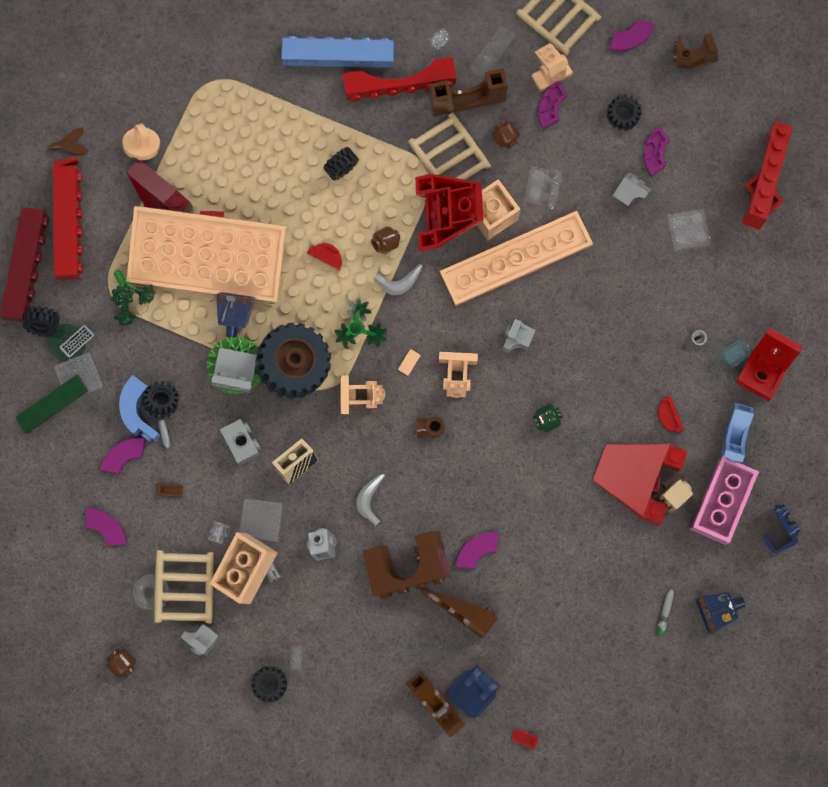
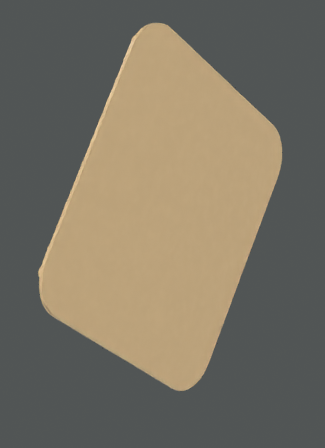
(266, 165)

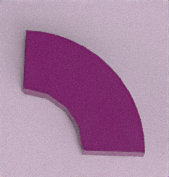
(631, 38)
(549, 105)
(654, 151)
(122, 453)
(107, 526)
(476, 549)

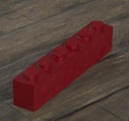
(24, 264)

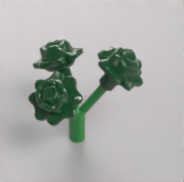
(123, 295)

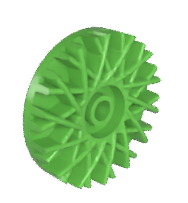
(236, 344)

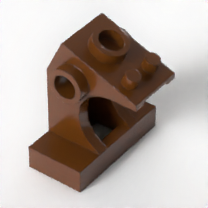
(705, 53)

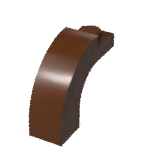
(435, 704)

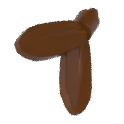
(67, 143)

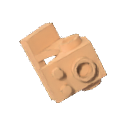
(553, 67)
(457, 362)
(375, 394)

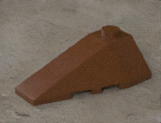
(470, 615)

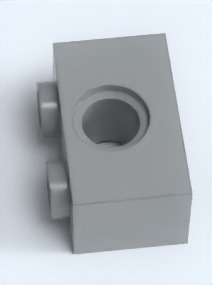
(232, 433)

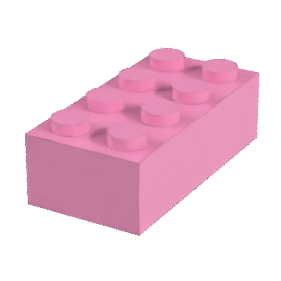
(724, 500)

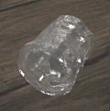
(438, 39)
(218, 532)

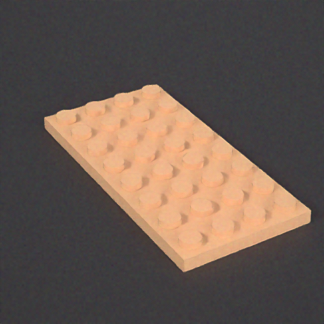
(206, 253)

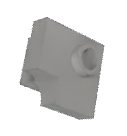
(631, 188)
(518, 336)
(201, 640)

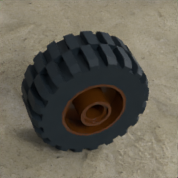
(293, 360)

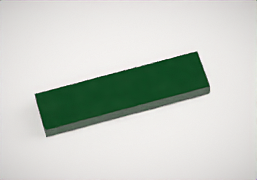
(52, 404)

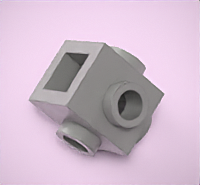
(321, 544)

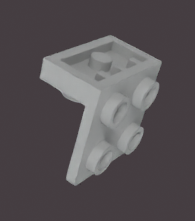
(234, 370)

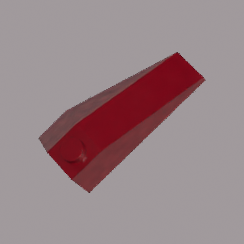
(156, 191)

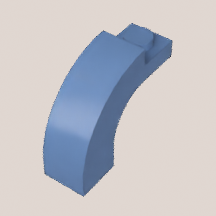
(129, 405)
(736, 433)

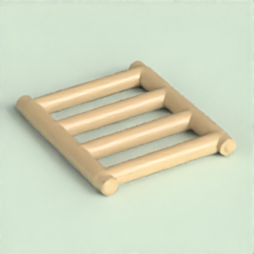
(550, 37)
(463, 134)
(160, 596)

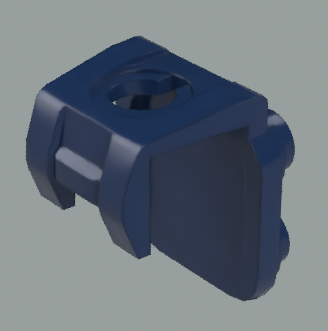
(791, 527)
(473, 691)

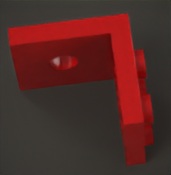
(771, 358)

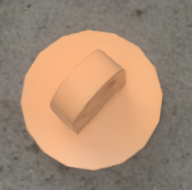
(141, 143)

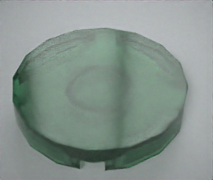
(63, 333)

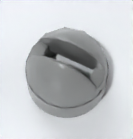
(700, 341)

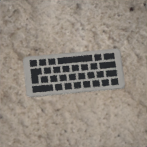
(76, 341)

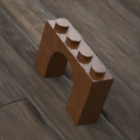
(489, 92)
(432, 567)

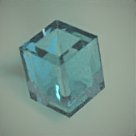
(735, 354)

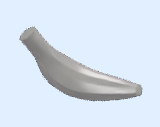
(401, 286)
(364, 498)

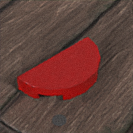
(327, 254)
(668, 415)

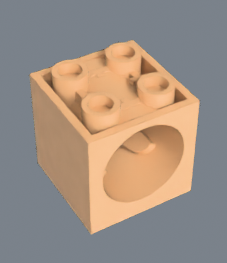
(498, 210)

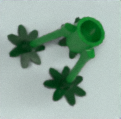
(357, 327)

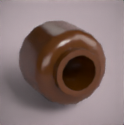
(505, 134)
(385, 240)
(121, 663)

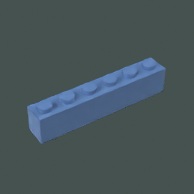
(337, 52)

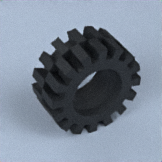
(624, 102)
(341, 163)
(41, 321)
(157, 409)
(257, 680)

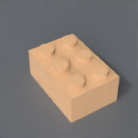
(243, 568)

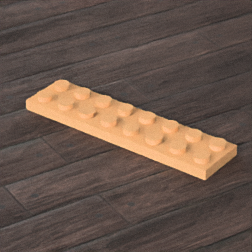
(516, 258)

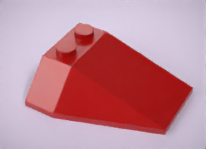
(450, 208)

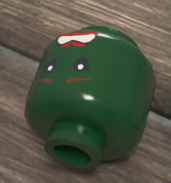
(548, 418)

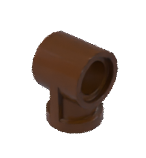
(424, 430)

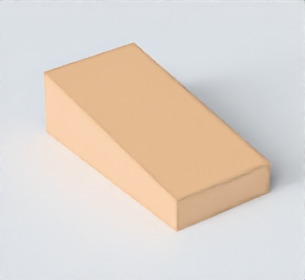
(409, 362)

